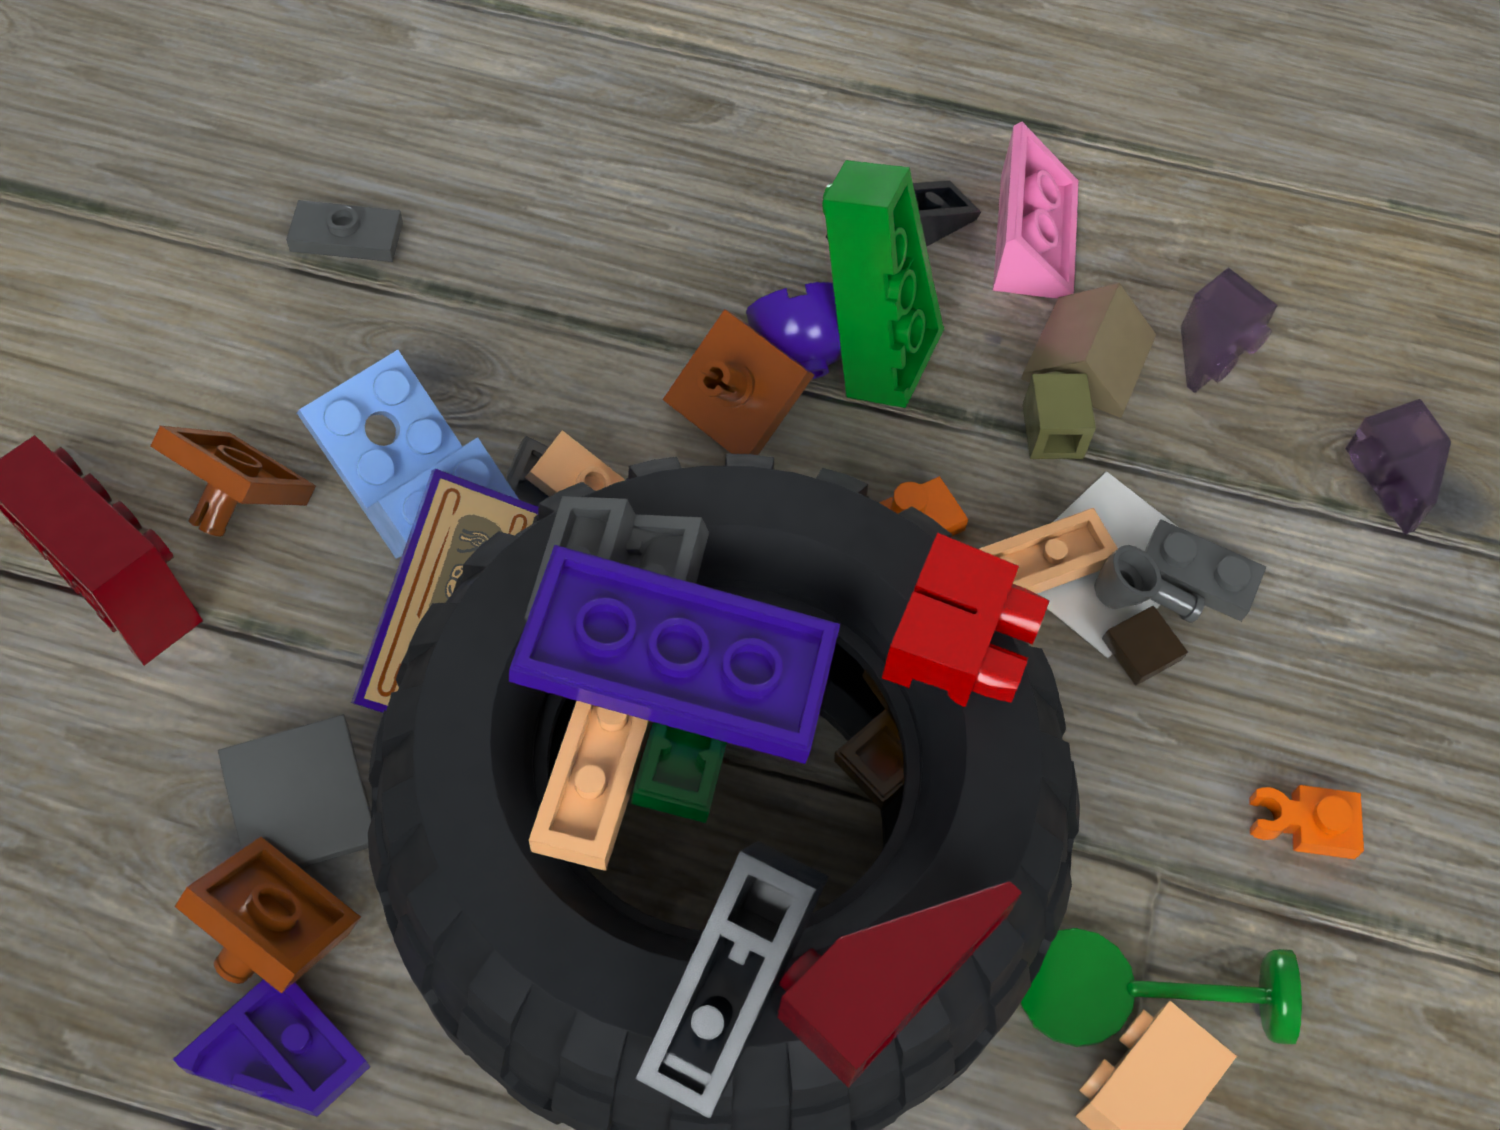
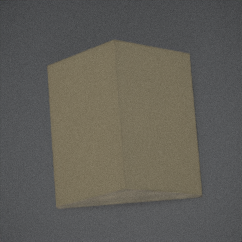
(1096, 336)

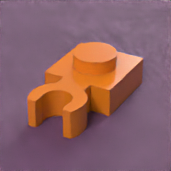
(1319, 819)

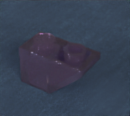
(1221, 325)
(1402, 460)

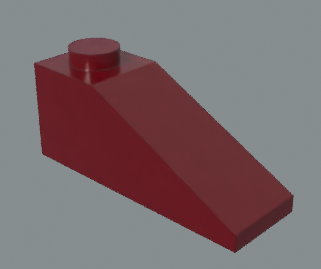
(882, 976)

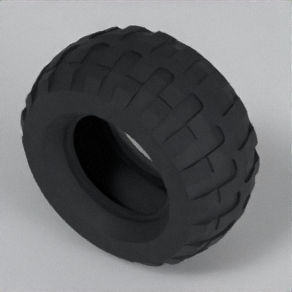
(569, 983)

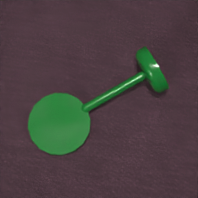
(1090, 991)

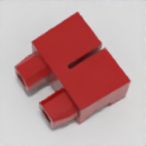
(952, 620)

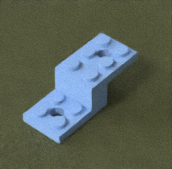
(393, 477)

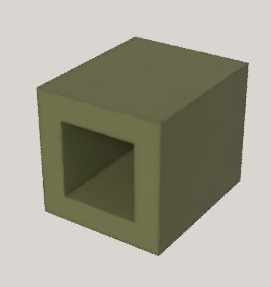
(1058, 416)

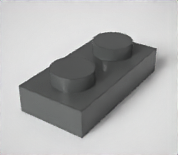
(1204, 568)

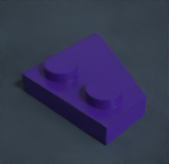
(276, 1051)

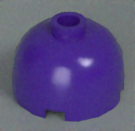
(801, 325)

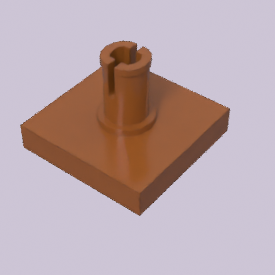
(738, 386)
(232, 474)
(266, 916)

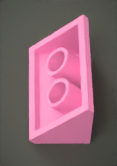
(1035, 221)

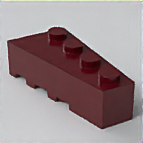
(96, 547)

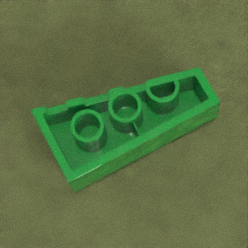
(880, 281)

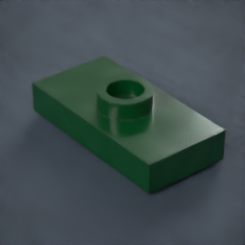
(678, 772)

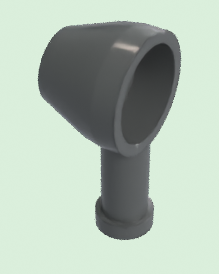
(1133, 577)

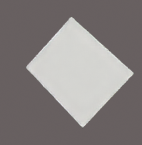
(1128, 523)

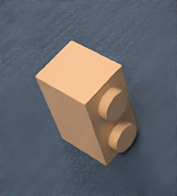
(1160, 1076)

